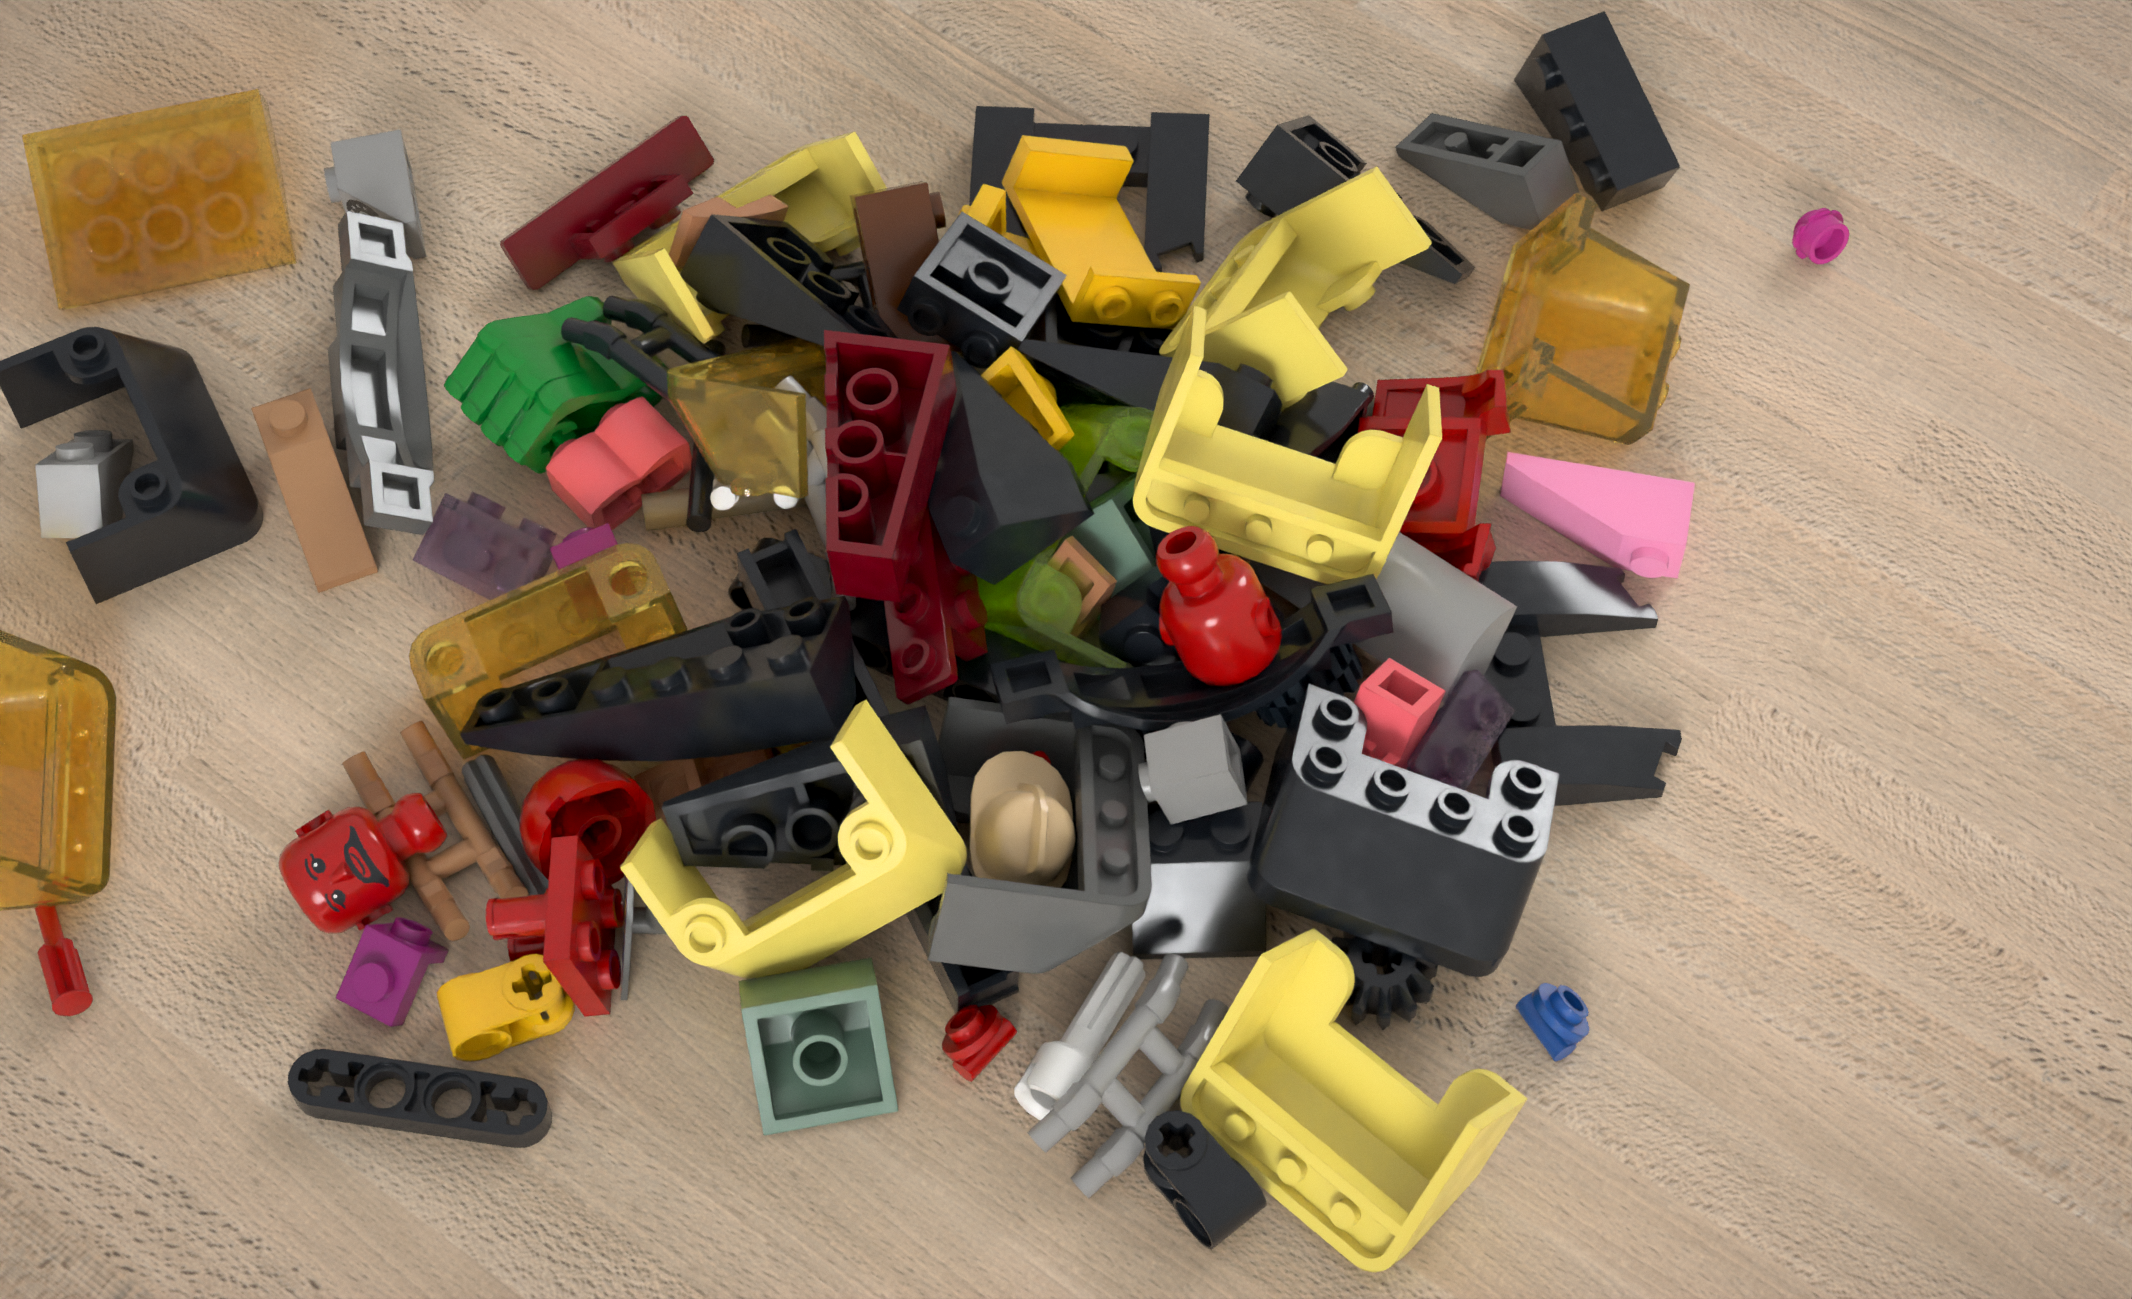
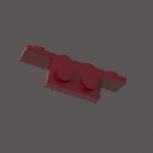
(611, 206)
(934, 621)

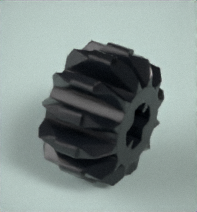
(1397, 991)

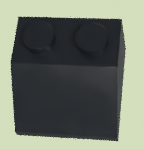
(1201, 888)

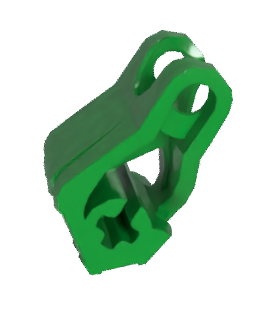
(536, 387)

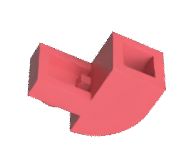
(1397, 711)

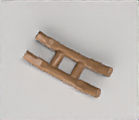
(448, 798)

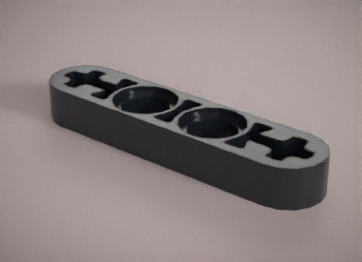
(423, 1088)

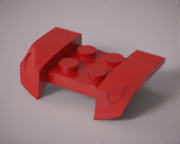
(1447, 499)

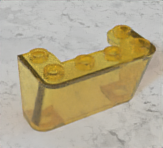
(536, 622)

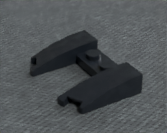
(1166, 156)
(1591, 760)

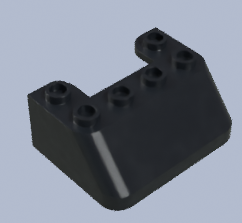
(1394, 848)

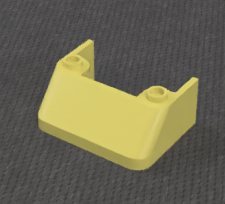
(810, 180)
(1295, 272)
(1271, 499)
(895, 854)

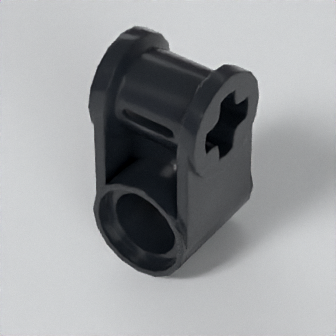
(1206, 1187)

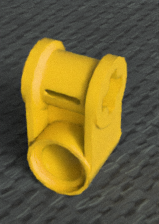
(500, 1009)

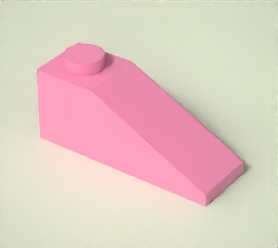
(1612, 513)

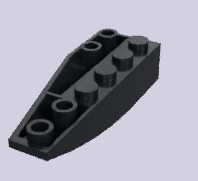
(690, 695)

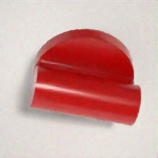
(976, 1038)

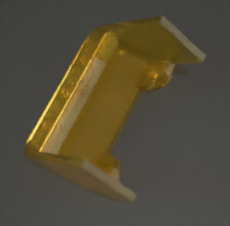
(746, 426)
(53, 776)

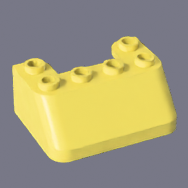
(1332, 1121)

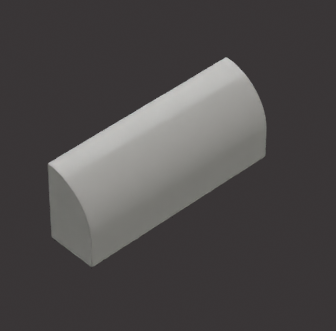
(1438, 613)

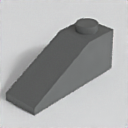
(1494, 168)

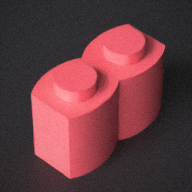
(624, 457)

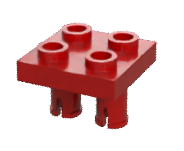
(568, 926)

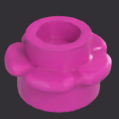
(1820, 235)

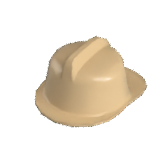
(1021, 821)

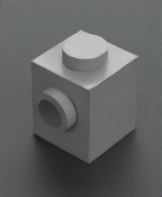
(1193, 769)

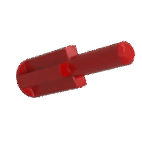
(61, 967)

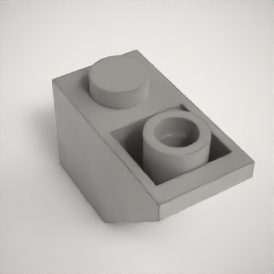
(82, 484)

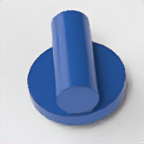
(1556, 1018)

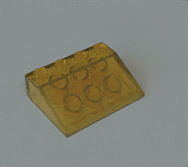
(160, 198)

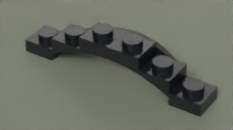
(1168, 694)

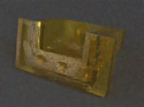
(1584, 329)

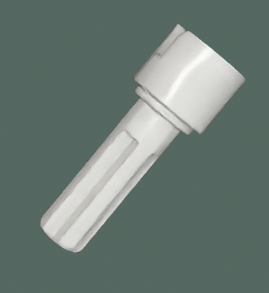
(1066, 1061)

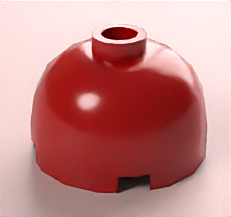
(586, 801)

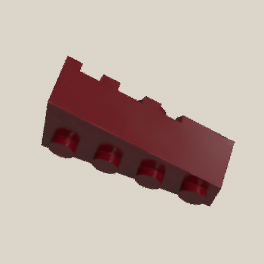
(882, 450)

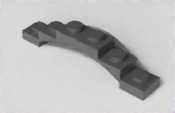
(381, 376)

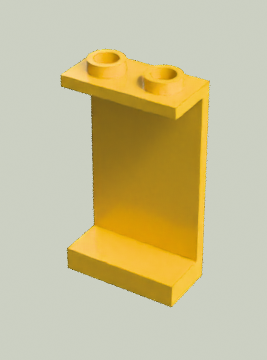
(1076, 225)

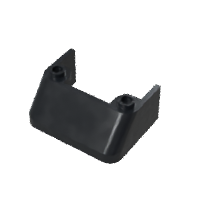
(175, 508)

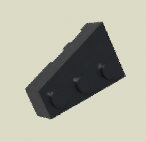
(1598, 110)

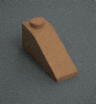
(314, 490)

